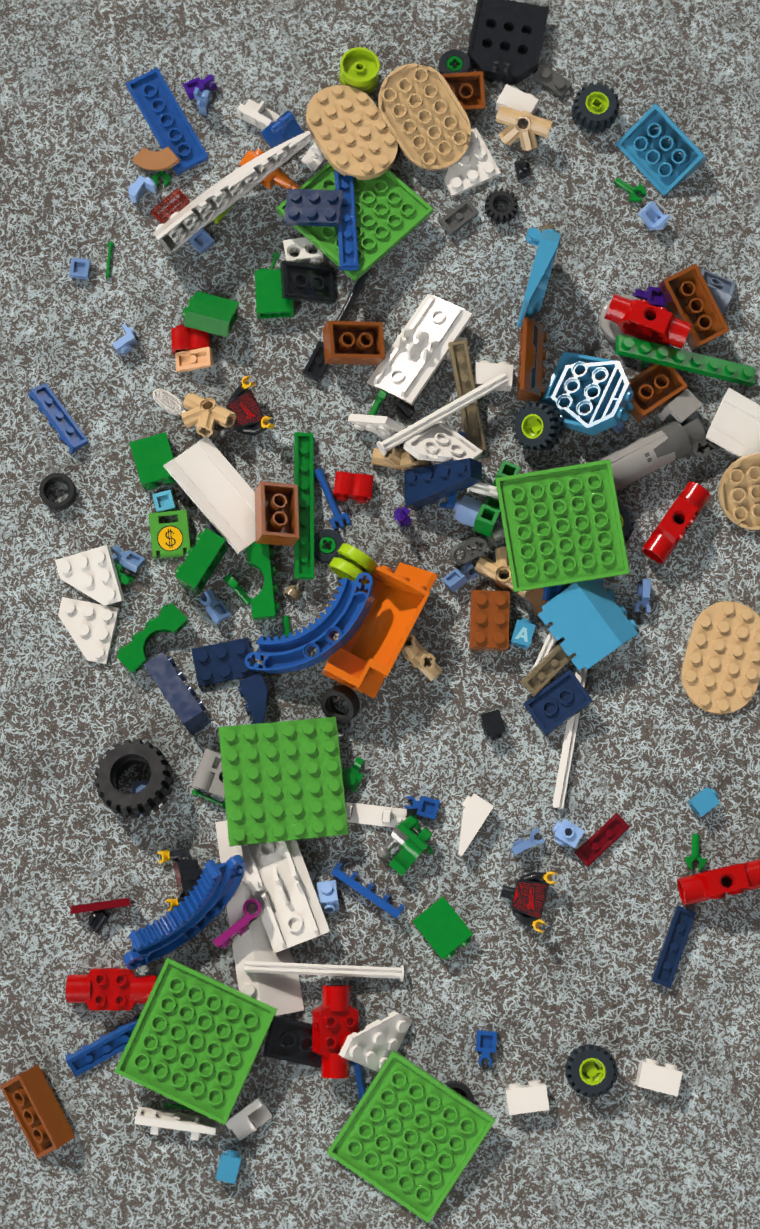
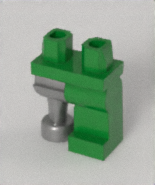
(409, 840)

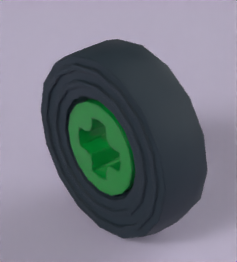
(451, 56)
(328, 536)

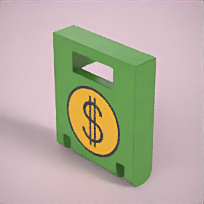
(169, 537)

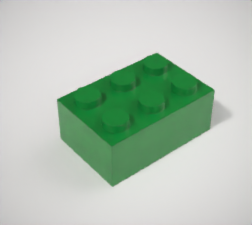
(201, 561)

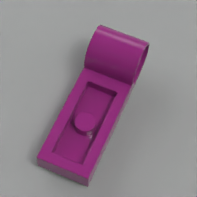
(239, 927)

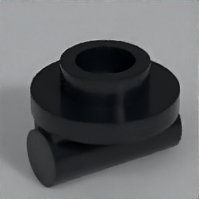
(522, 169)
(404, 410)
(98, 920)

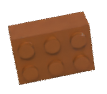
(353, 342)
(654, 390)
(276, 513)
(489, 620)

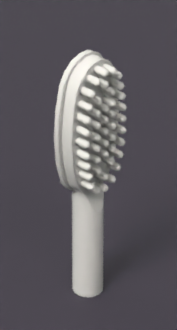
(168, 402)

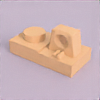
(194, 359)

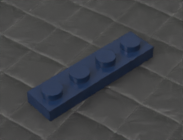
(673, 946)

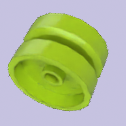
(359, 69)
(352, 563)

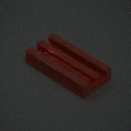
(164, 202)

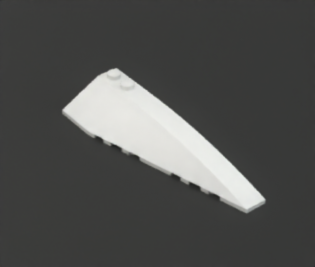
(225, 193)
(274, 989)

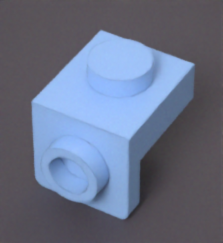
(137, 189)
(653, 216)
(126, 342)
(328, 896)

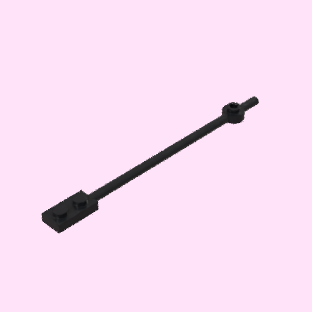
(316, 365)

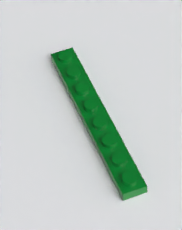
(684, 360)
(305, 480)

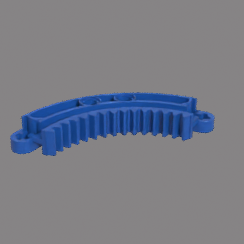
(343, 617)
(190, 917)

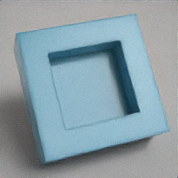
(164, 501)

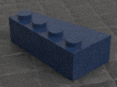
(437, 481)
(177, 693)

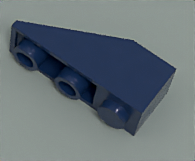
(256, 695)

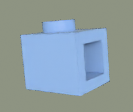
(467, 510)
(567, 833)

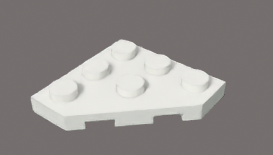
(473, 168)
(380, 425)
(441, 445)
(92, 574)
(90, 627)
(376, 1041)

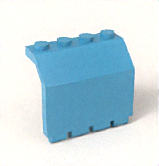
(588, 622)

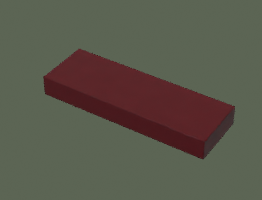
(601, 839)
(101, 905)

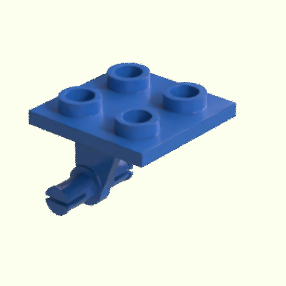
(281, 130)

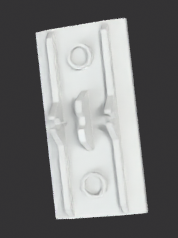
(420, 348)
(736, 425)
(217, 492)
(285, 892)

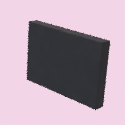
(307, 282)
(291, 1042)

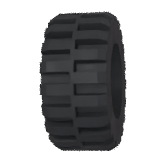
(121, 758)

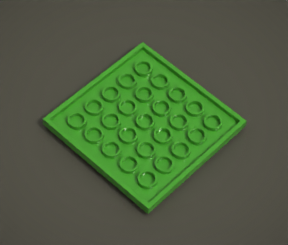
(384, 217)
(562, 525)
(282, 781)
(196, 1040)
(411, 1136)

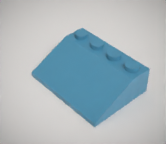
(661, 150)

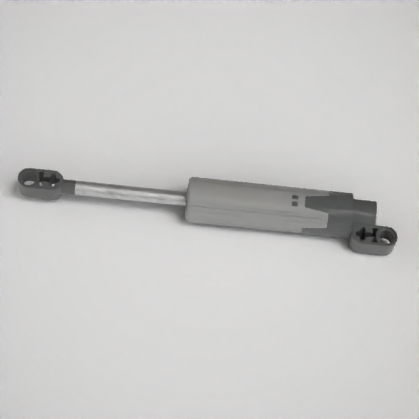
(627, 467)

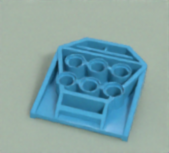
(541, 270)
(605, 408)

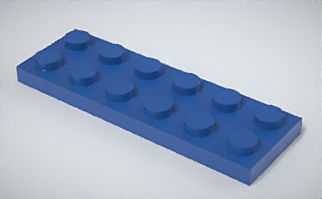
(166, 119)

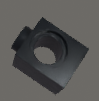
(492, 725)

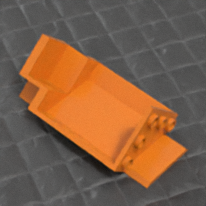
(377, 643)

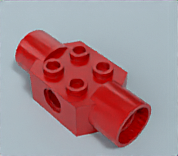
(647, 321)
(673, 525)
(708, 884)
(109, 988)
(330, 1029)

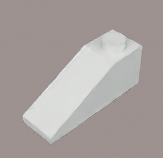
(473, 817)

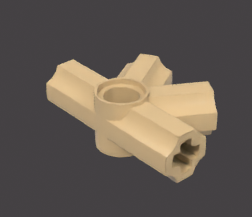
(515, 129)
(205, 414)
(397, 459)
(493, 569)
(420, 658)

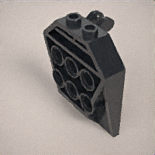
(503, 15)

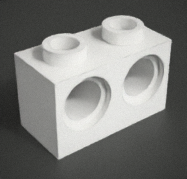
(302, 247)

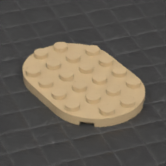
(424, 117)
(351, 132)
(741, 492)
(722, 658)

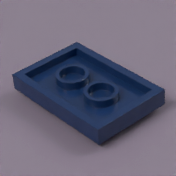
(313, 207)
(222, 662)
(558, 702)

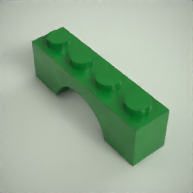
(490, 511)
(263, 604)
(168, 620)

